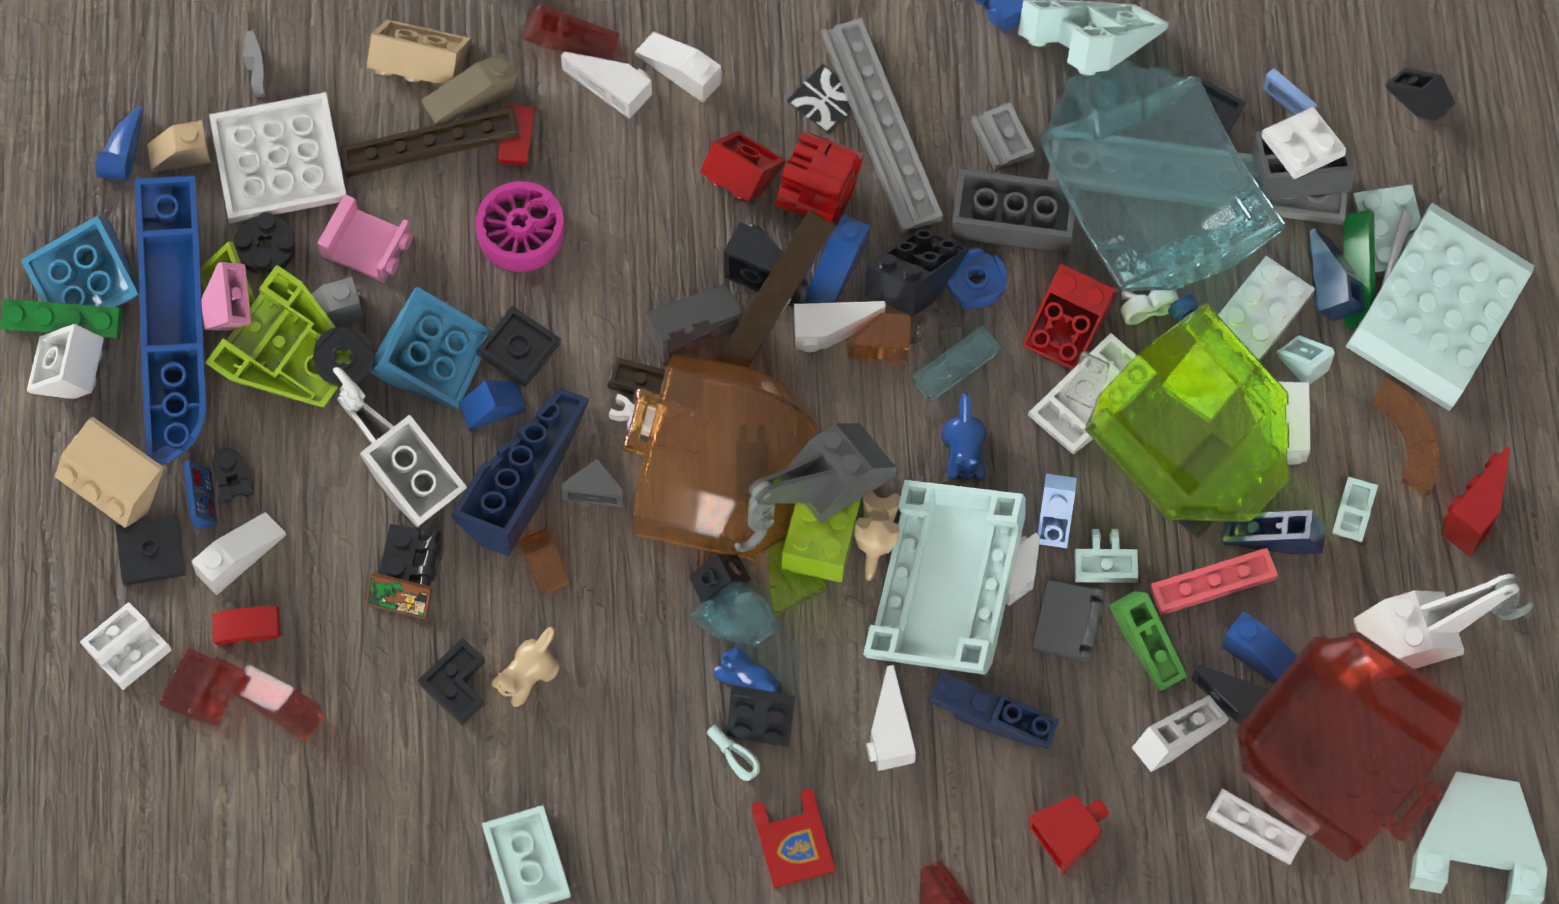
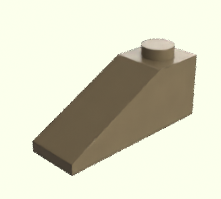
(472, 89)

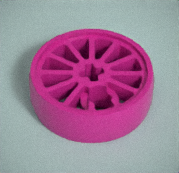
(536, 199)

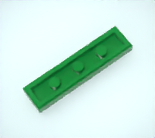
(1360, 254)

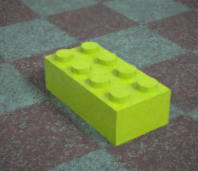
(820, 547)

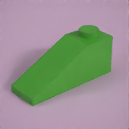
(1148, 638)

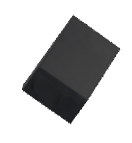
(751, 257)

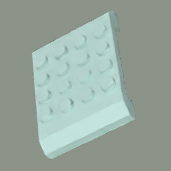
(1441, 307)
(948, 577)

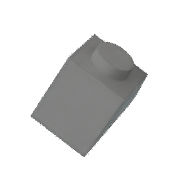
(339, 301)

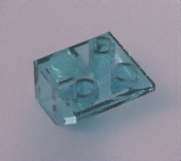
(736, 616)

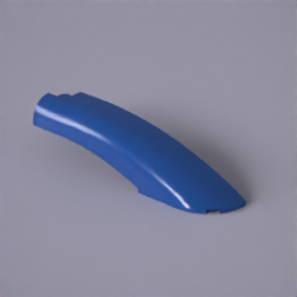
(170, 315)

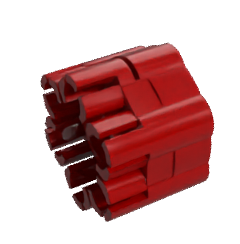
(824, 178)

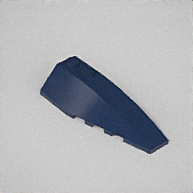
(515, 481)

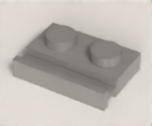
(1003, 136)

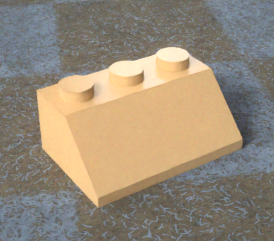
(416, 53)
(110, 473)

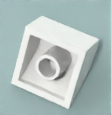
(66, 363)

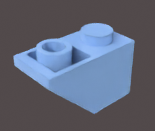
(1056, 510)

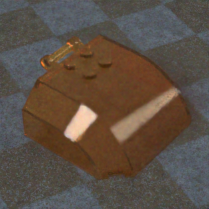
(707, 445)

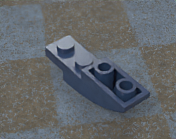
(992, 712)

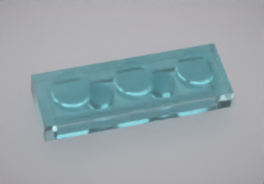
(956, 363)

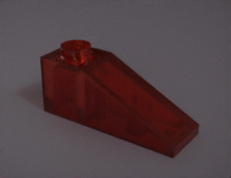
(569, 34)
(280, 702)

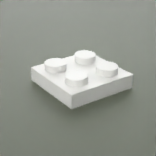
(1303, 142)

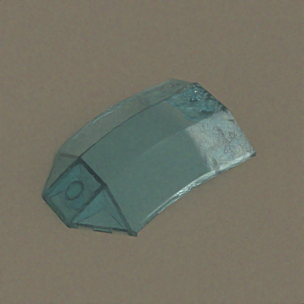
(1155, 178)

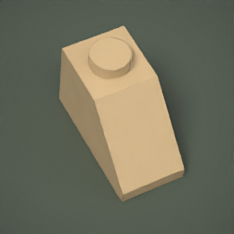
(179, 147)

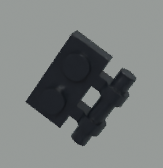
(401, 551)

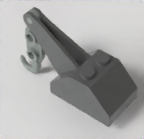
(825, 476)

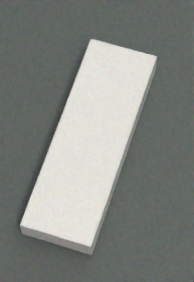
(1256, 826)

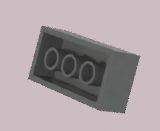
(1012, 211)

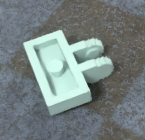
(1106, 565)

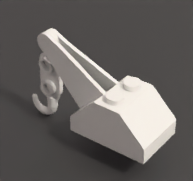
(402, 459)

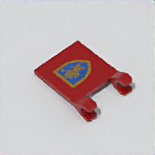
(795, 845)

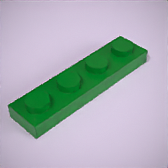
(50, 316)

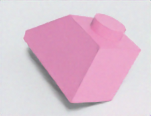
(226, 298)

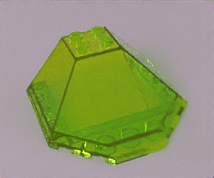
(1197, 423)

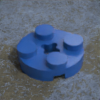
(984, 293)

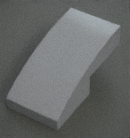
(254, 62)

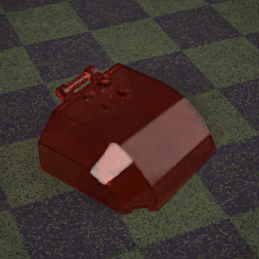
(1347, 742)

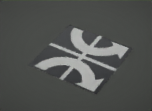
(821, 99)

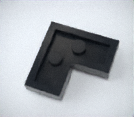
(447, 681)

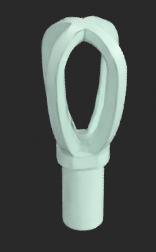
(726, 746)

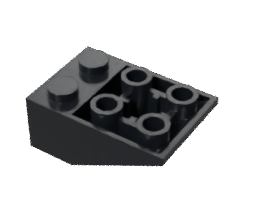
(914, 271)

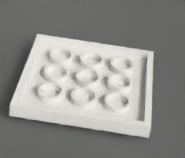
(277, 157)

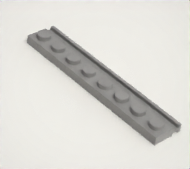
(882, 126)

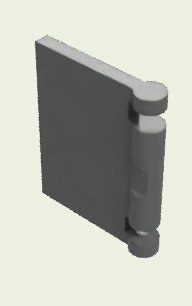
(1068, 620)

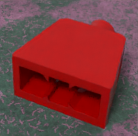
(1068, 829)

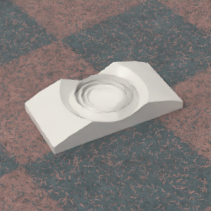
(1067, 418)

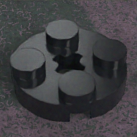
(265, 228)
(343, 339)

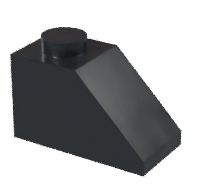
(1422, 93)

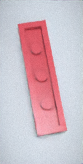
(1213, 581)

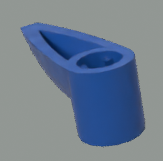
(120, 151)

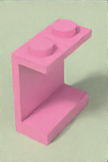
(363, 241)

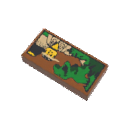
(398, 595)

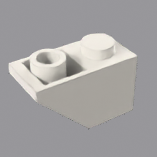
(1024, 568)

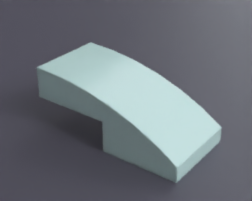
(1354, 509)

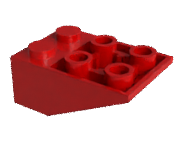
(1070, 316)
(1474, 514)

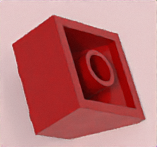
(741, 166)

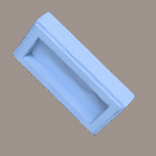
(1286, 93)

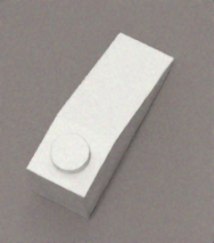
(682, 65)
(610, 80)
(826, 324)
(236, 552)
(1178, 732)
(890, 734)

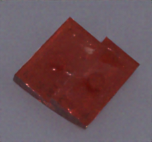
(201, 687)

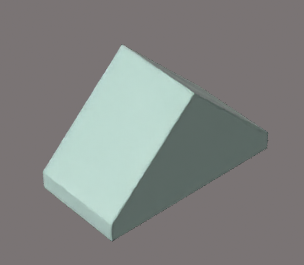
(1306, 358)

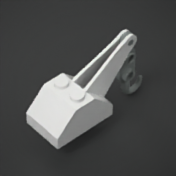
(1421, 626)

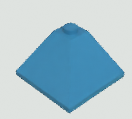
(83, 268)
(430, 350)

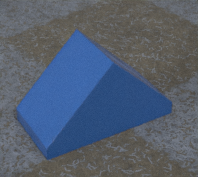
(491, 403)

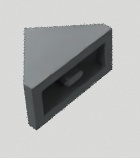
(593, 486)

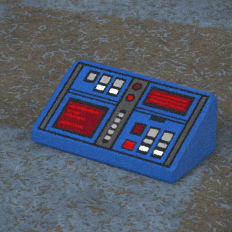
(200, 495)

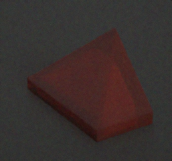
(940, 886)

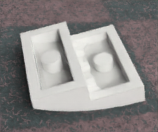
(125, 646)

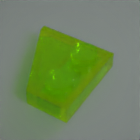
(787, 586)

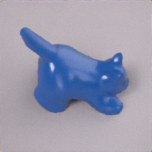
(964, 437)
(740, 671)

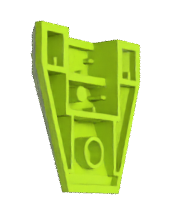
(279, 343)

